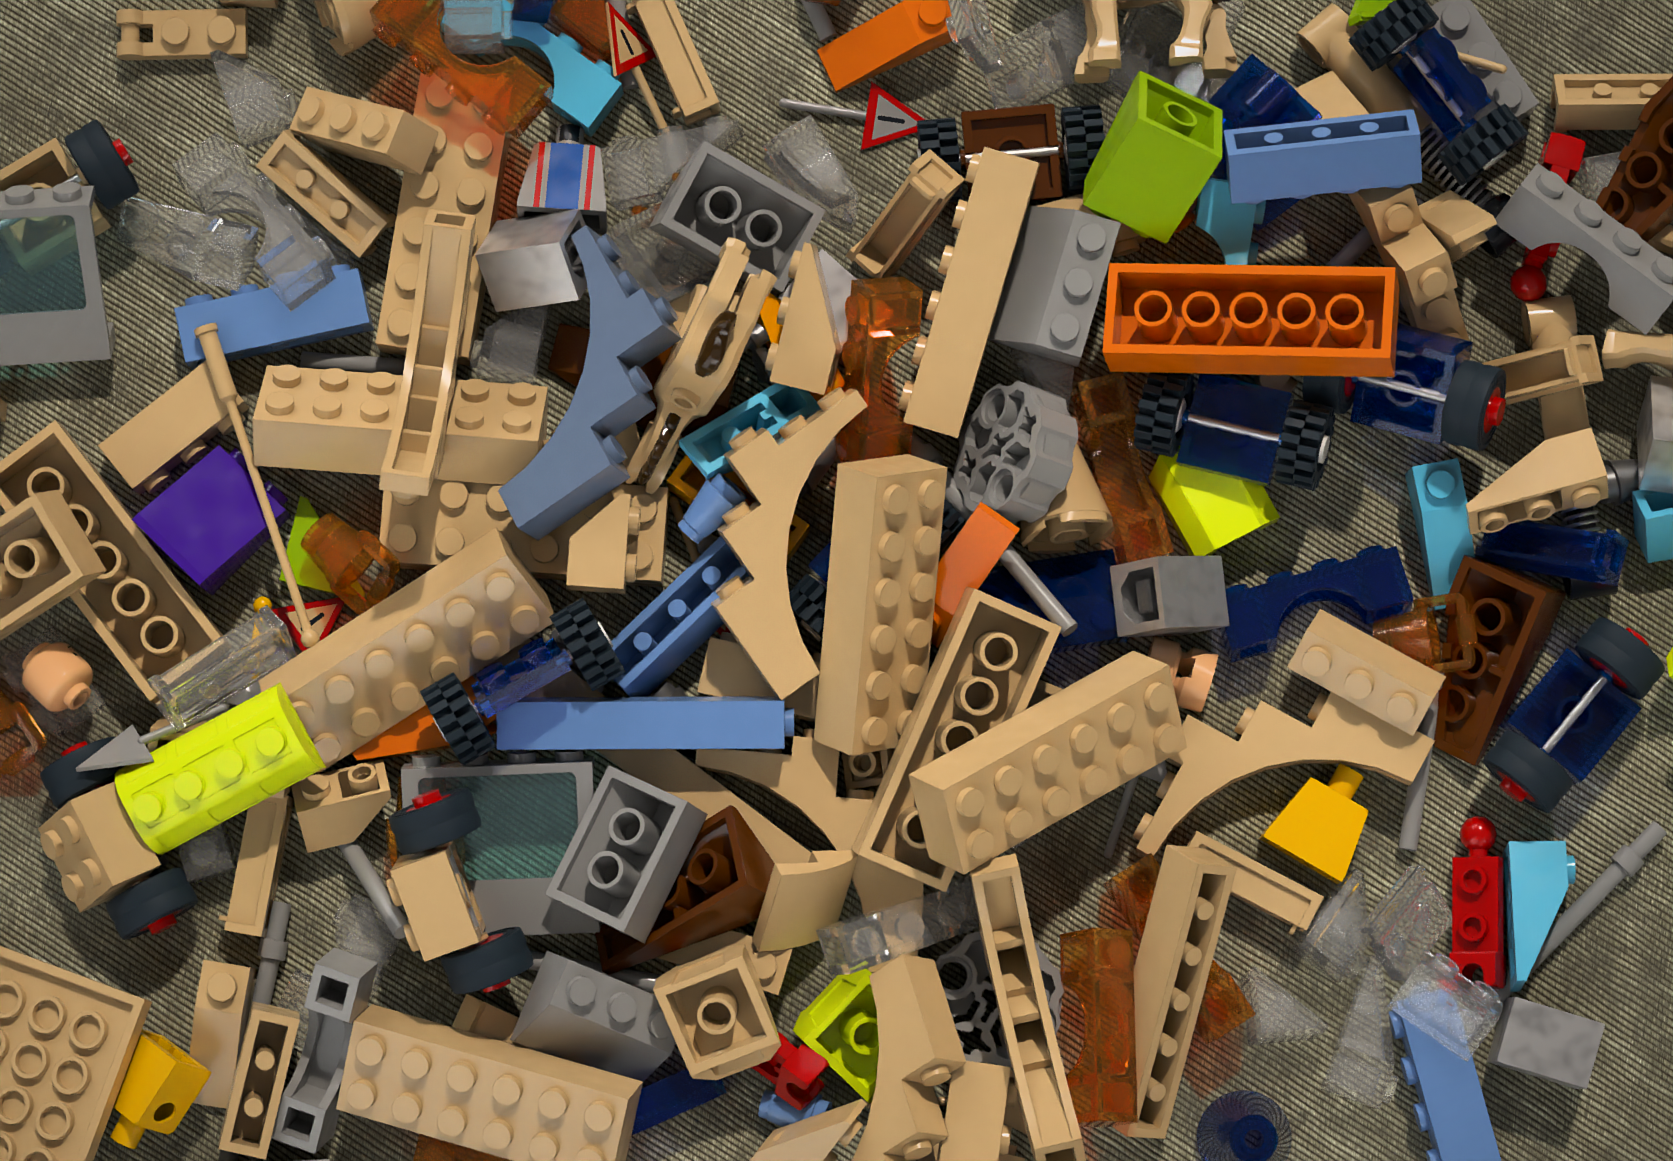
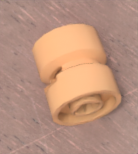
(1195, 666)

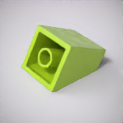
(1154, 158)

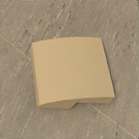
(803, 899)

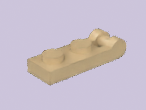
(182, 33)

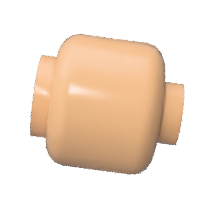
(57, 676)

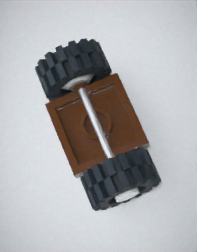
(1022, 132)

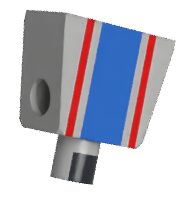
(565, 178)

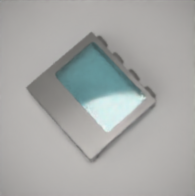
(51, 278)
(527, 823)

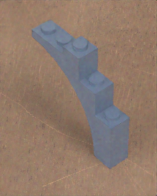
(612, 394)

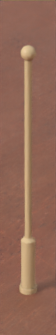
(227, 393)

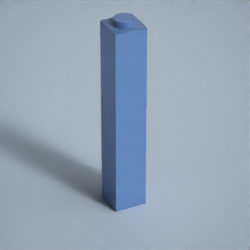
(645, 723)

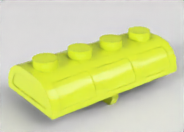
(218, 770)

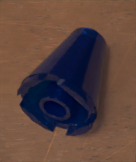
(1229, 1119)

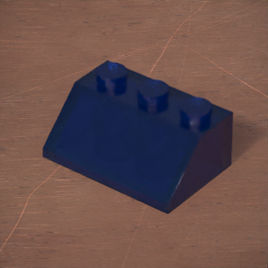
(1080, 586)

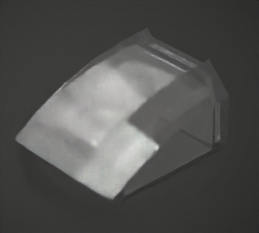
(810, 168)

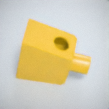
(1321, 824)
(156, 1089)

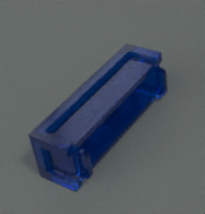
(1557, 551)
(673, 1097)

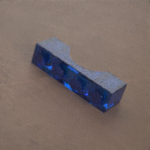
(1368, 585)

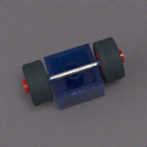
(1431, 398)
(1573, 714)

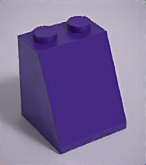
(212, 518)

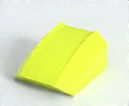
(1209, 507)
(845, 1030)

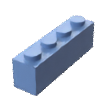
(1323, 156)
(259, 323)
(674, 622)
(1448, 1095)

